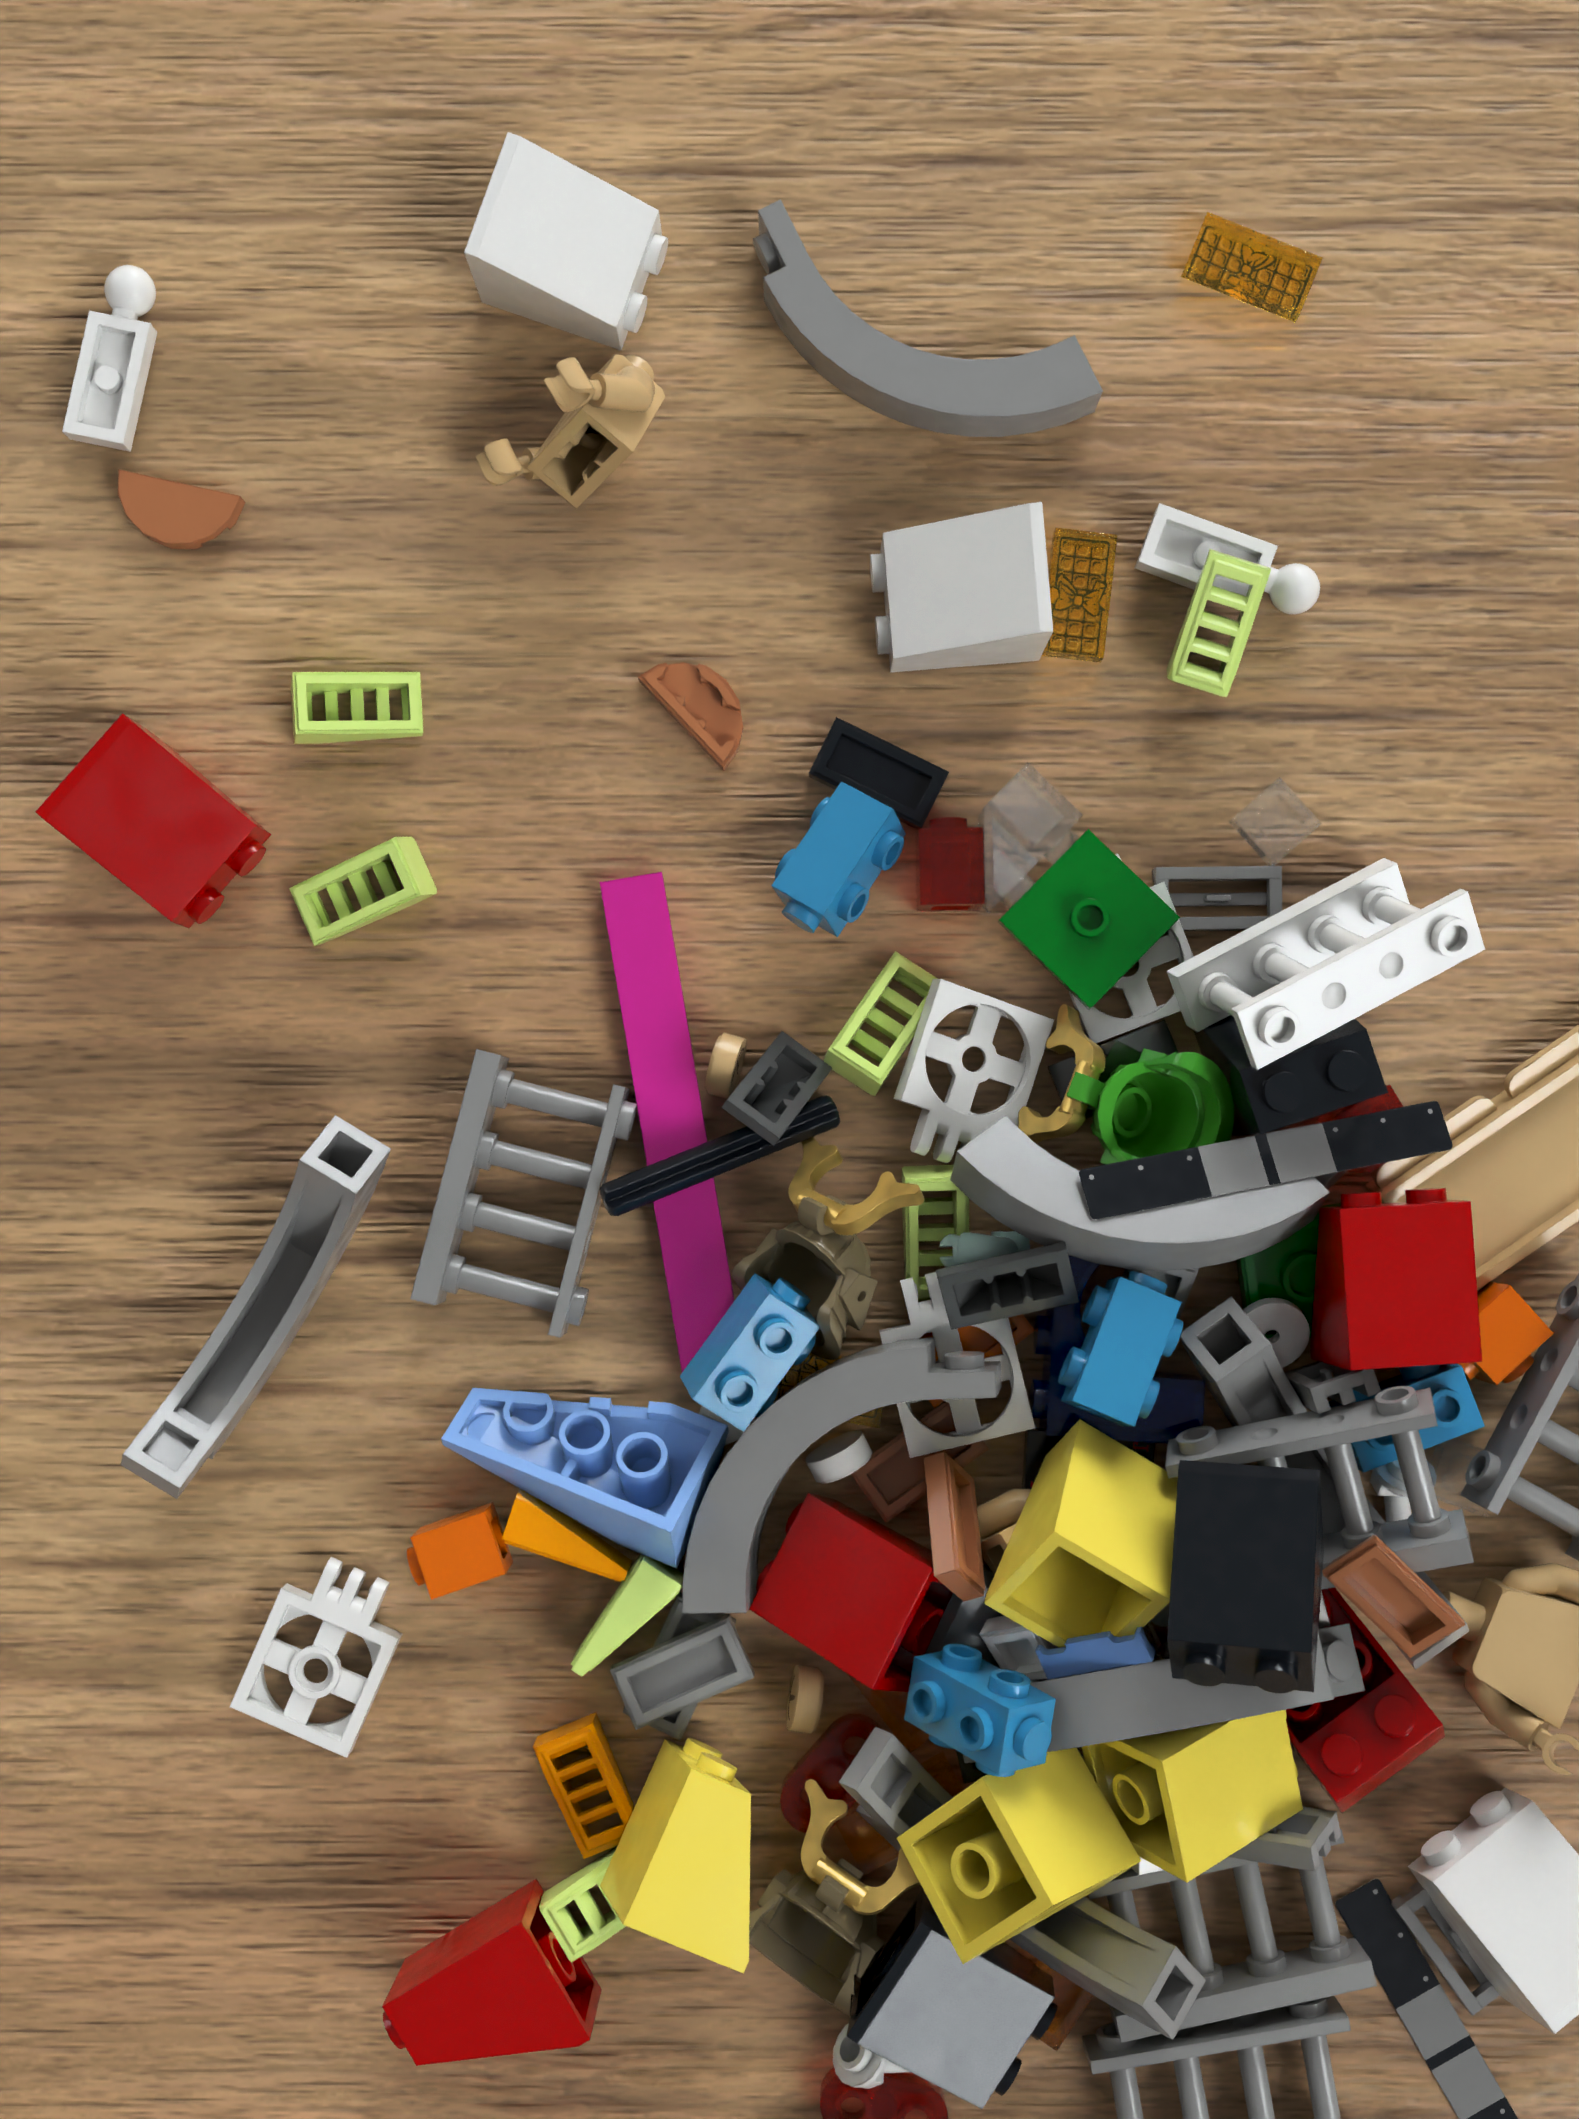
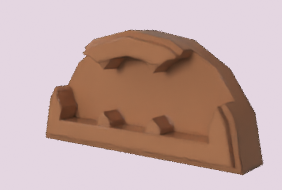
(176, 512)
(701, 705)

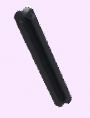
(712, 1159)

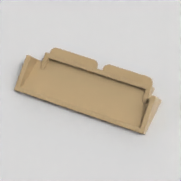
(1509, 1159)

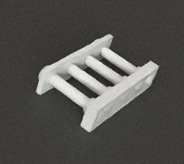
(1324, 961)

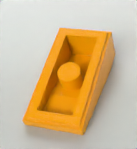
(554, 1535)

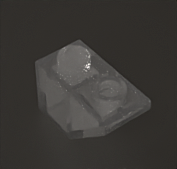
(1019, 829)

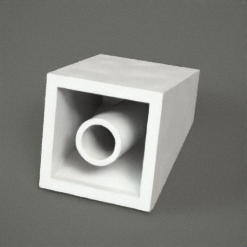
(563, 246)
(964, 591)
(1513, 1901)

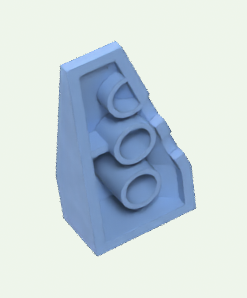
(603, 1464)

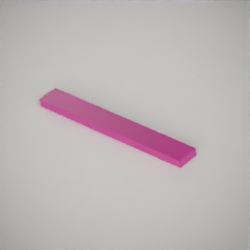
(668, 1102)

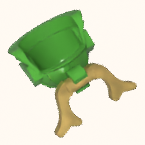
(1143, 1107)

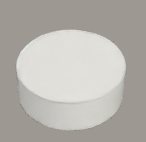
(839, 1457)

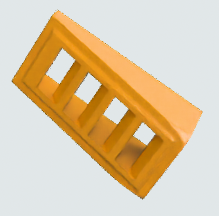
(564, 1740)

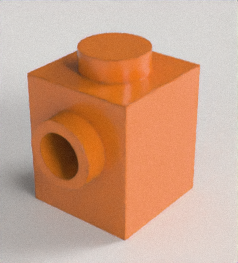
(1508, 1335)
(459, 1551)

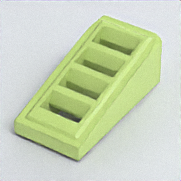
(1201, 677)
(330, 684)
(410, 869)
(852, 1065)
(931, 1179)
(637, 1599)
(559, 1918)

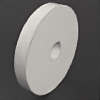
(1289, 1323)

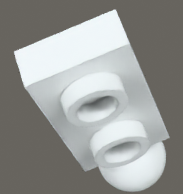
(113, 364)
(1179, 546)

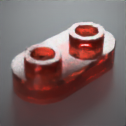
(826, 1765)
(889, 2100)

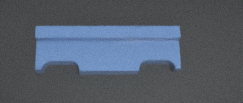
(1095, 1653)

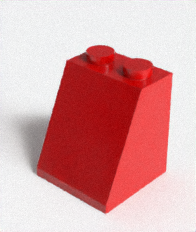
(155, 823)
(1396, 1282)
(852, 1592)
(492, 1989)

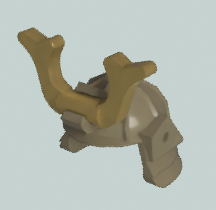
(822, 1248)
(823, 1918)

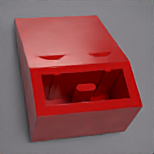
(1363, 1735)

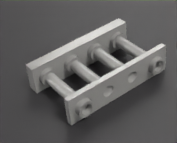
(461, 1209)
(1526, 1420)
(1424, 1541)
(1268, 1975)
(1247, 2035)

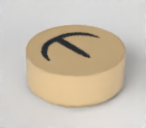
(725, 1065)
(804, 1699)

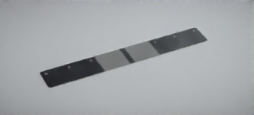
(1264, 1160)
(1423, 2004)

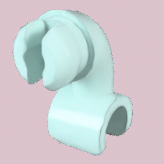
(976, 1246)

